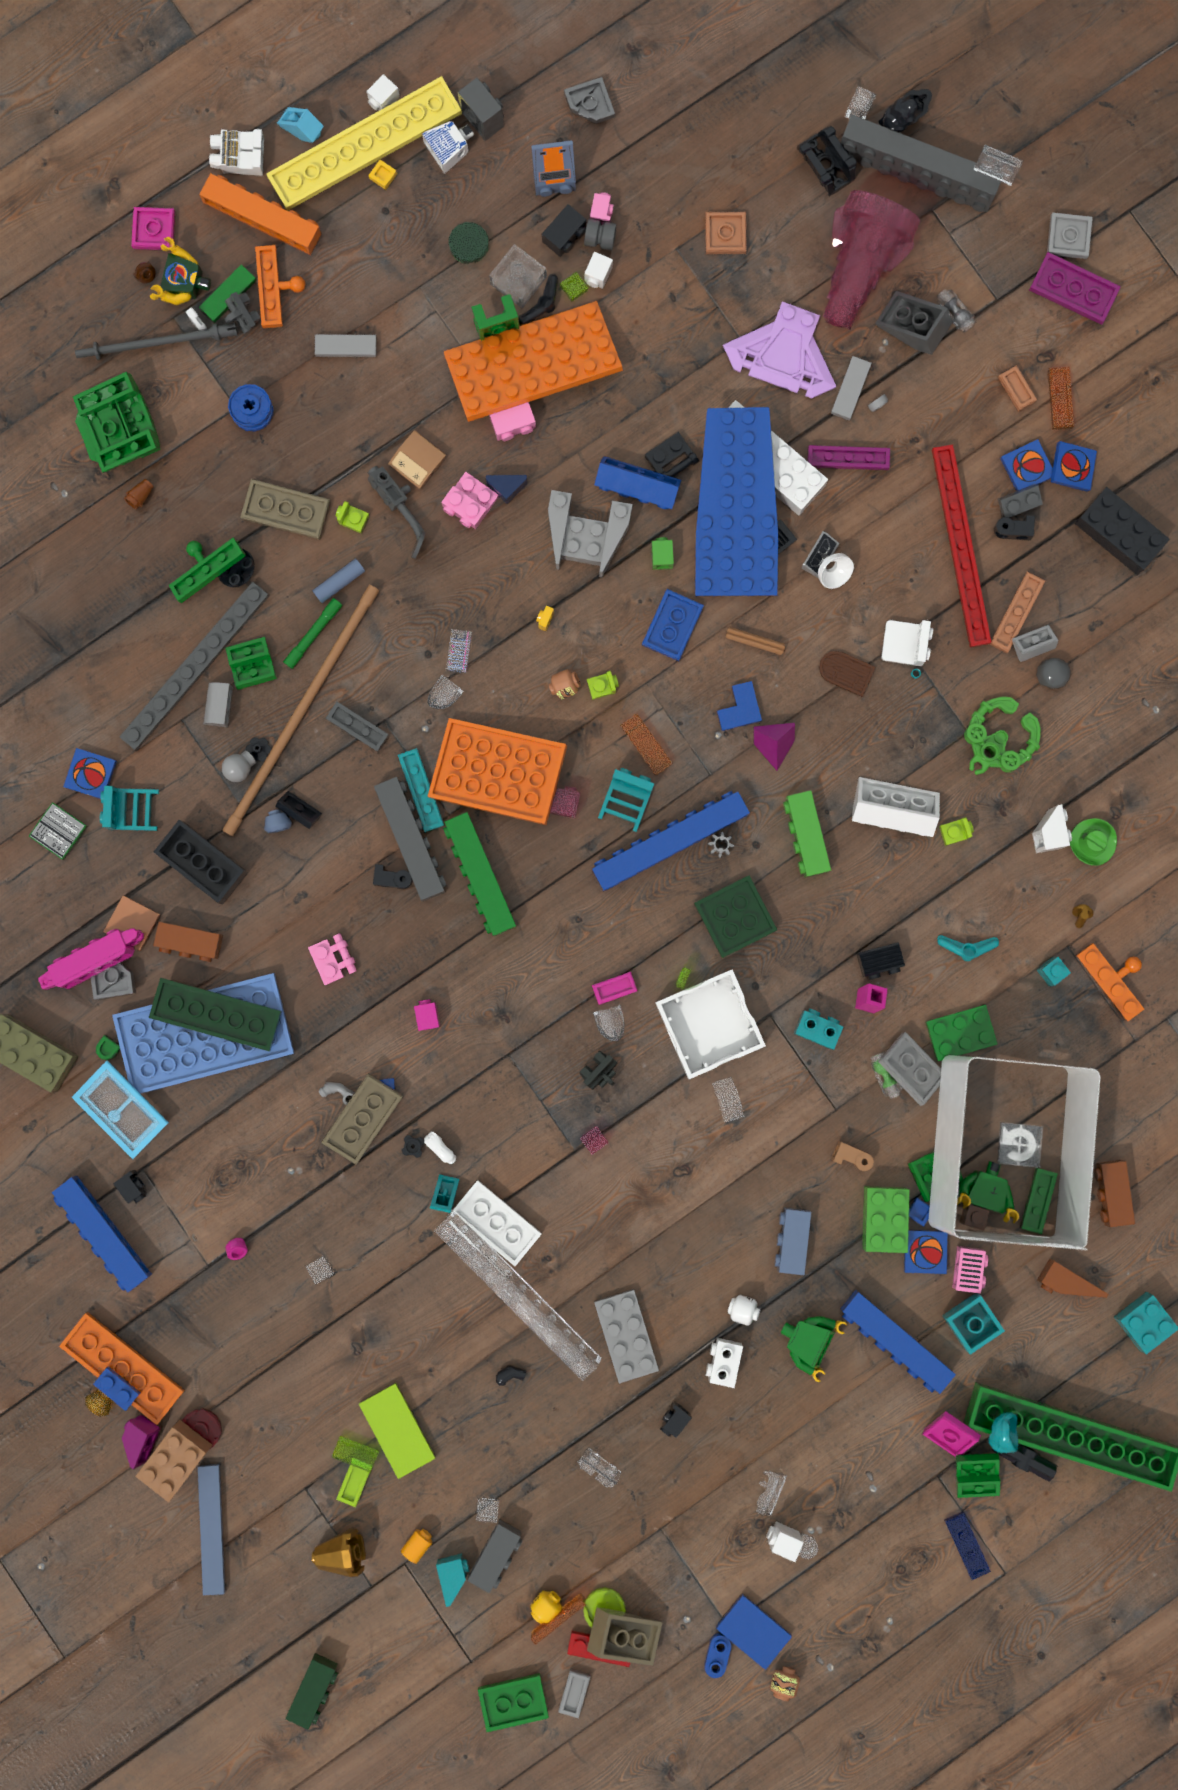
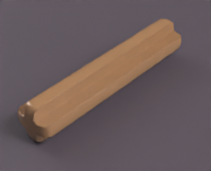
(755, 641)

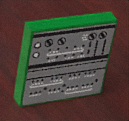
(58, 831)

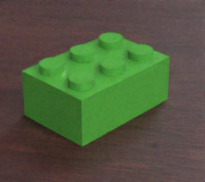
(885, 1219)

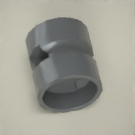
(600, 234)

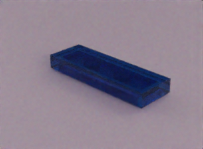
(967, 1545)

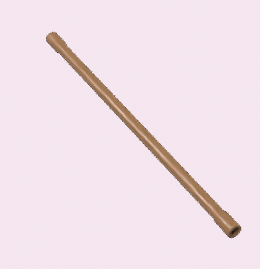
(236, 818)

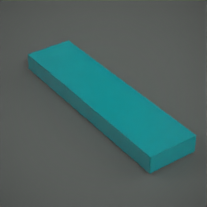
(419, 789)

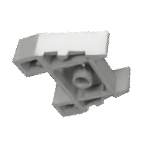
(584, 538)

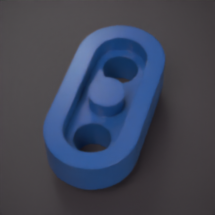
(717, 1656)

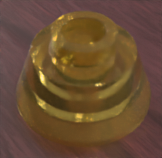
(98, 1403)

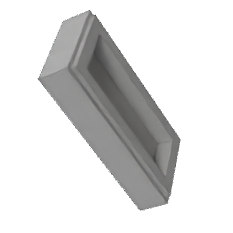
(574, 1693)

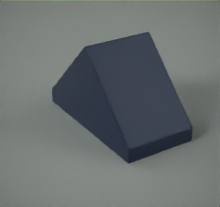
(506, 485)

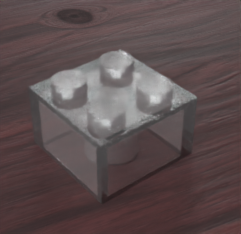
(518, 275)

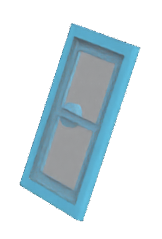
(120, 1110)

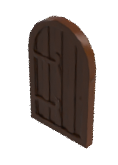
(846, 672)

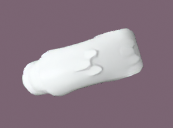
(436, 1144)

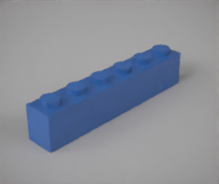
(101, 1233)
(898, 1342)

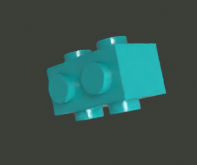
(817, 1031)

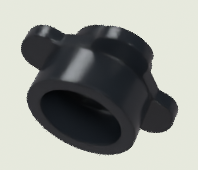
(418, 1142)

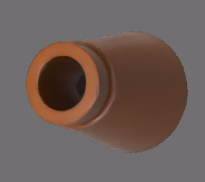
(138, 494)

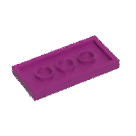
(1074, 288)

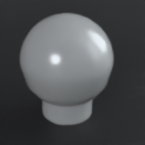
(237, 766)

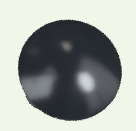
(239, 572)

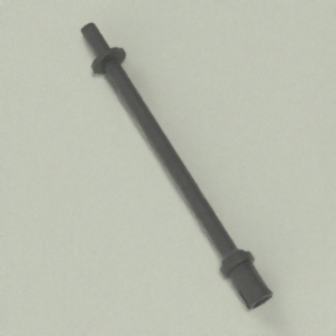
(215, 332)

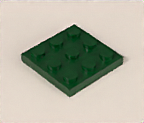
(735, 916)

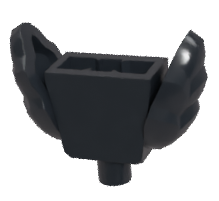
(906, 110)

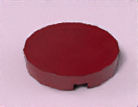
(205, 1424)

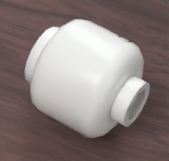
(743, 1310)

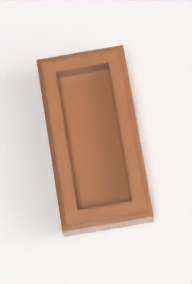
(1017, 388)

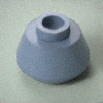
(277, 822)

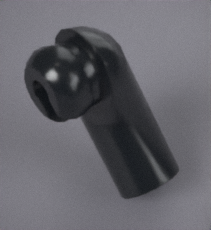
(508, 1373)

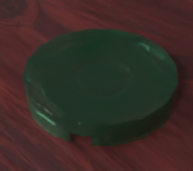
(468, 242)

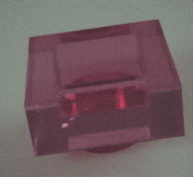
(594, 1140)

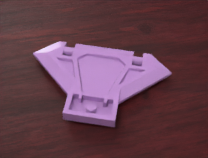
(784, 353)

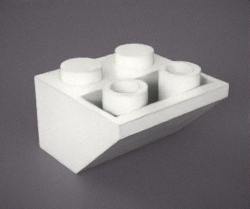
(1052, 831)

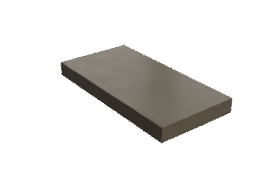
(285, 509)
(362, 1118)

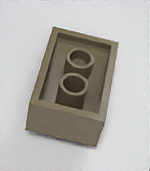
(624, 1637)

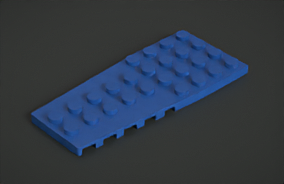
(737, 506)

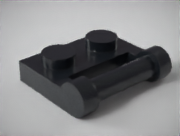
(670, 451)

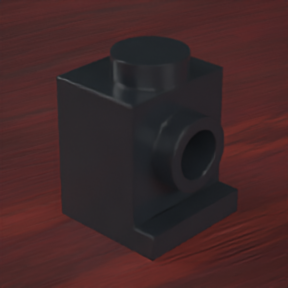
(130, 1187)
(675, 1420)

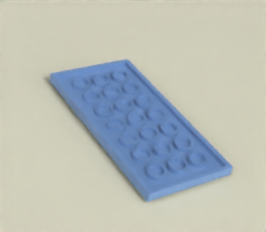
(169, 1055)

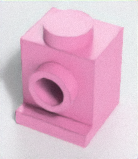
(601, 208)

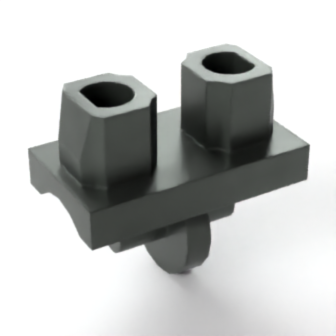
(602, 1074)

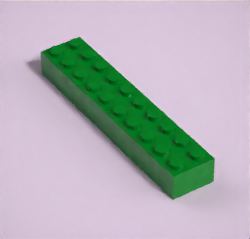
(1077, 1437)

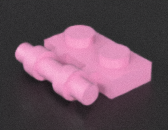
(326, 961)

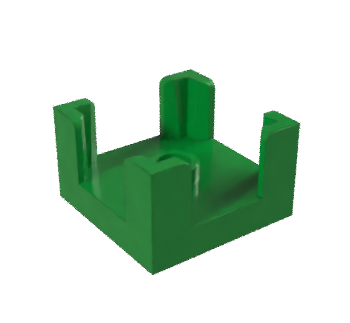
(498, 323)

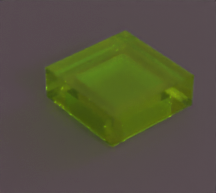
(574, 286)
(683, 976)

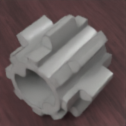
(720, 839)

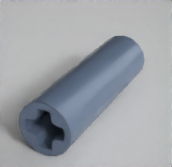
(338, 580)

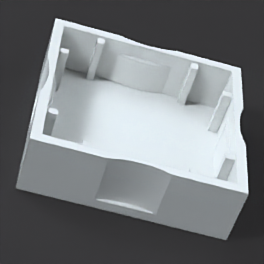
(710, 1024)

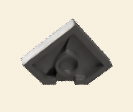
(590, 101)
(113, 982)

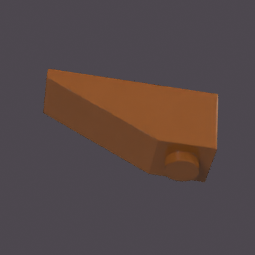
(1063, 1281)

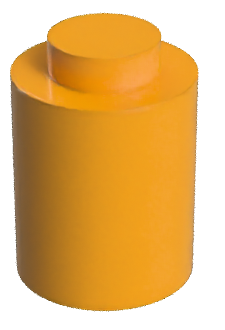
(417, 1545)

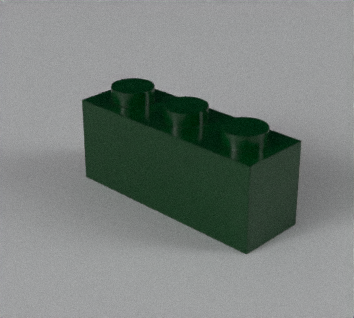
(312, 1691)

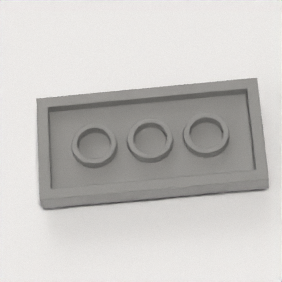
(626, 1336)

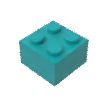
(973, 1323)
(1146, 1323)

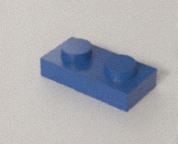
(116, 1388)

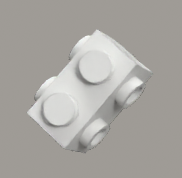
(724, 1362)

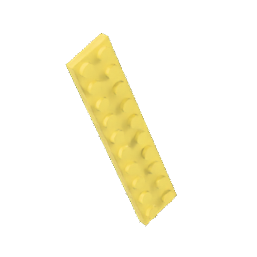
(364, 143)

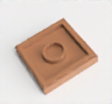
(725, 232)
(133, 915)

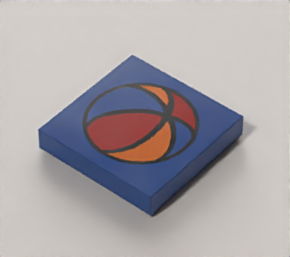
(1027, 465)
(1073, 466)
(89, 773)
(926, 1252)

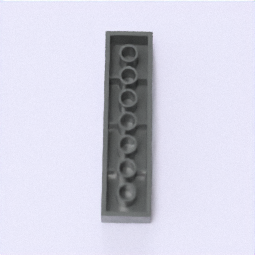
(918, 163)

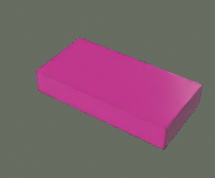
(614, 988)

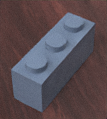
(793, 1241)

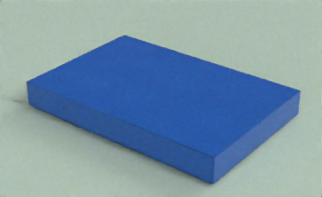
(672, 625)
(753, 1631)

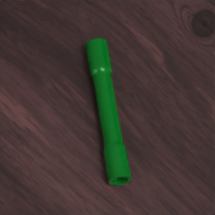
(298, 651)

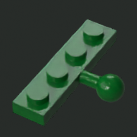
(206, 569)

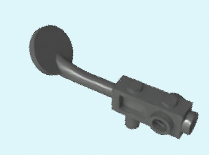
(395, 498)

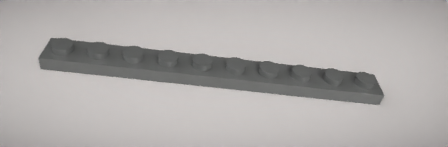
(194, 666)

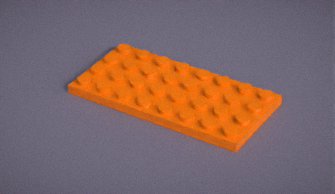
(532, 361)

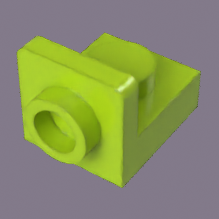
(351, 517)
(602, 685)
(956, 831)

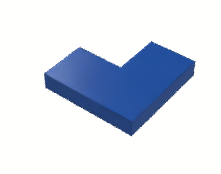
(744, 712)

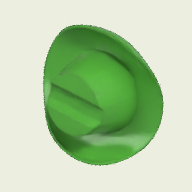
(1093, 841)

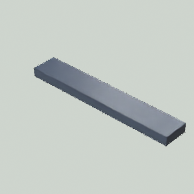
(211, 1529)

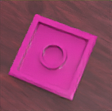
(151, 227)
(951, 1434)

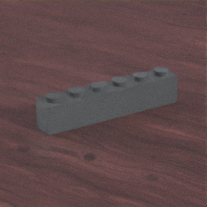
(409, 838)

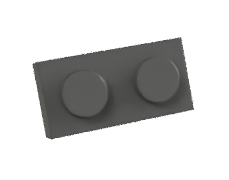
(1020, 501)

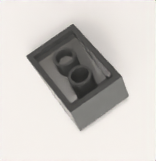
(915, 321)

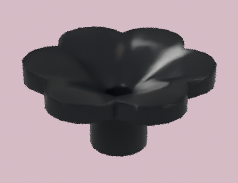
(263, 751)

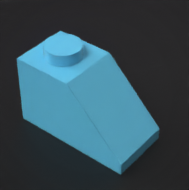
(301, 124)

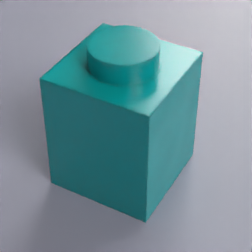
(1053, 971)

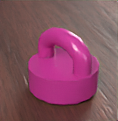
(236, 1249)

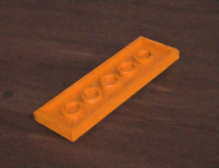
(99, 1347)

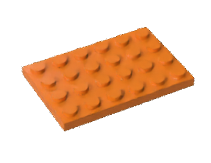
(497, 771)

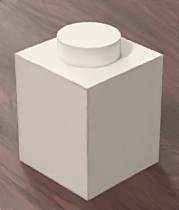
(382, 93)
(598, 270)

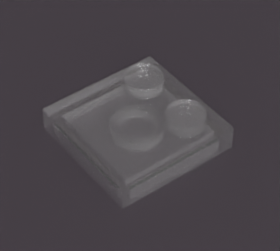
(998, 165)

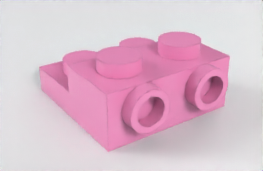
(469, 501)

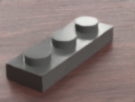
(357, 726)

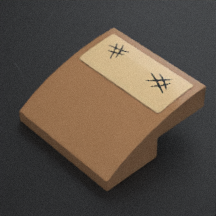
(417, 459)

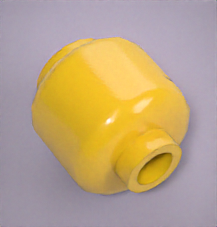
(546, 1606)

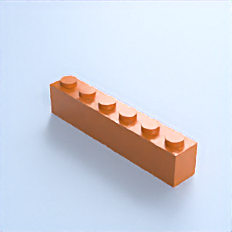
(260, 214)

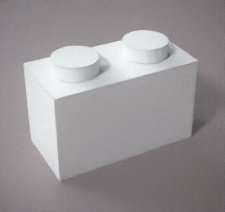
(784, 1541)

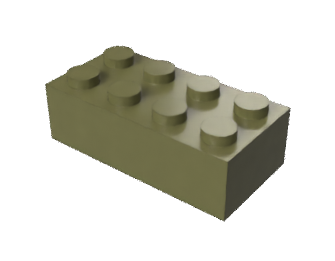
(34, 1054)

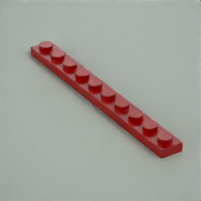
(961, 546)

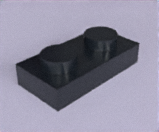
(298, 809)

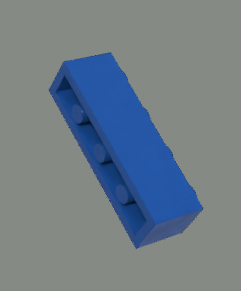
(637, 483)

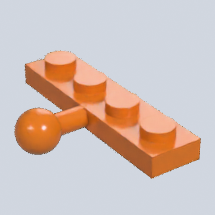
(270, 286)
(1111, 981)

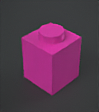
(871, 998)
(426, 1015)

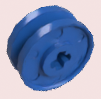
(252, 396)

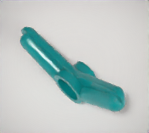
(968, 951)

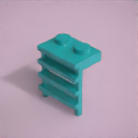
(632, 786)
(115, 809)

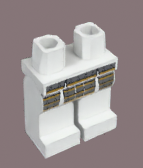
(239, 152)

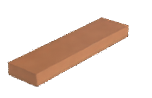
(1017, 612)

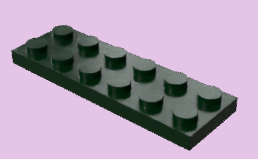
(215, 1014)

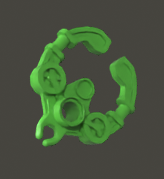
(995, 743)

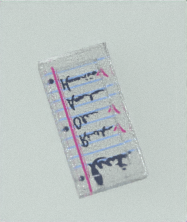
(459, 651)

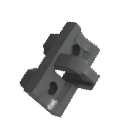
(236, 304)

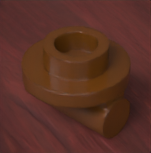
(144, 272)

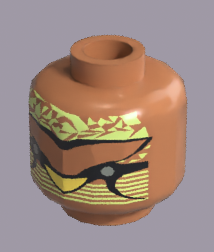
(564, 684)
(784, 1683)

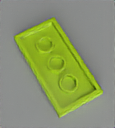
(397, 1430)

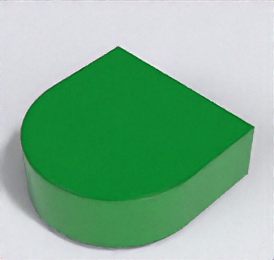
(107, 1048)

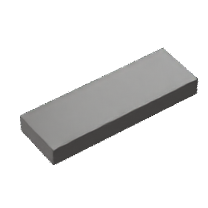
(345, 345)
(851, 388)

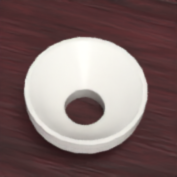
(838, 574)

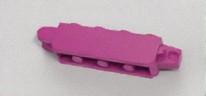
(92, 959)

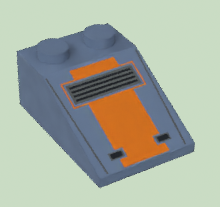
(553, 168)

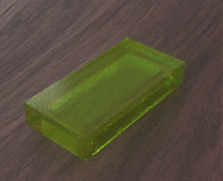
(355, 1454)

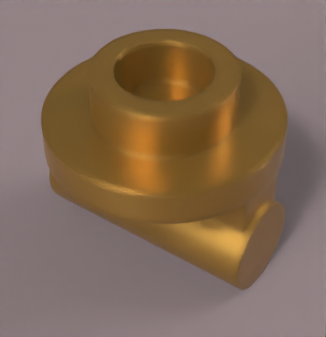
(1083, 913)

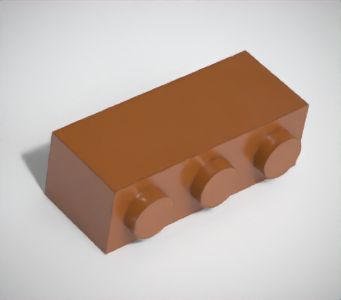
(188, 941)
(1114, 1193)

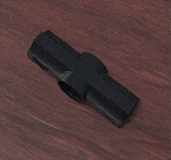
(1029, 1460)

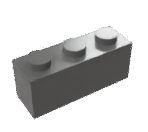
(495, 1556)

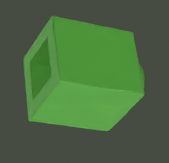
(662, 554)

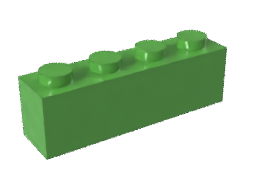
(807, 834)

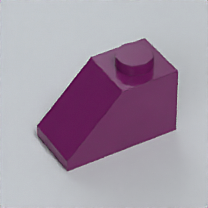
(139, 1440)

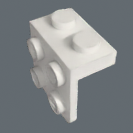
(907, 642)

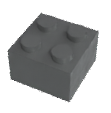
(481, 108)

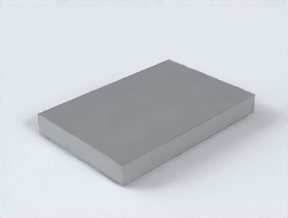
(912, 1068)

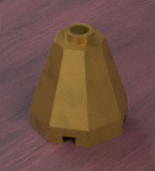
(341, 1554)

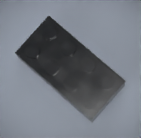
(1122, 531)
(200, 862)

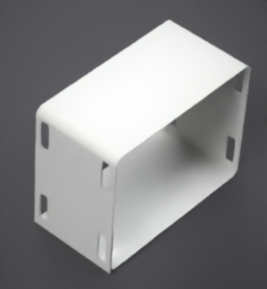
(1075, 1167)

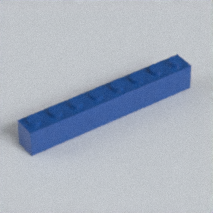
(670, 841)

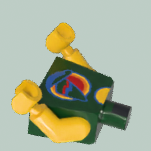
(180, 278)

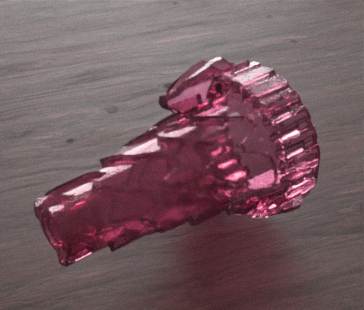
(872, 239)

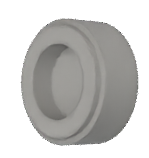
(878, 403)

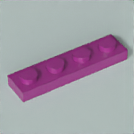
(849, 457)

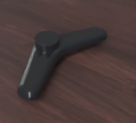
(545, 302)

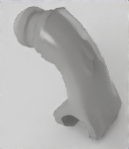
(332, 1087)

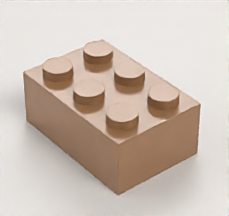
(174, 1460)

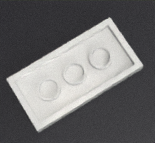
(497, 1223)

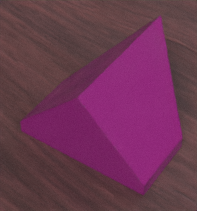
(774, 741)

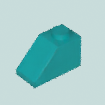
(452, 1575)

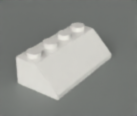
(896, 807)

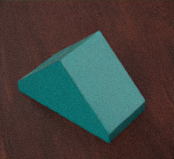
(444, 1194)

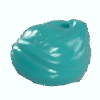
(1004, 1433)

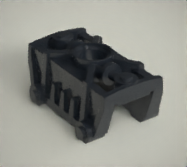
(835, 154)

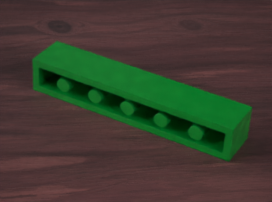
(480, 874)

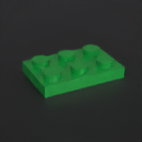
(961, 1032)
(513, 1702)

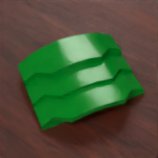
(115, 422)

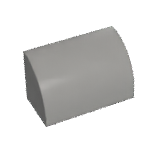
(218, 704)

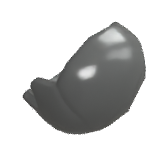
(1053, 673)

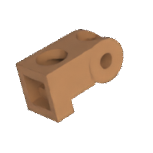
(860, 1159)

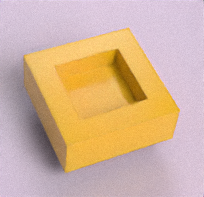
(382, 174)
(544, 618)

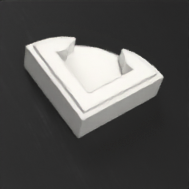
(193, 316)

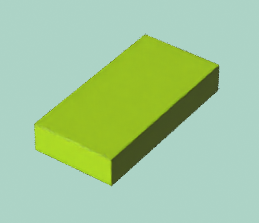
(352, 1486)

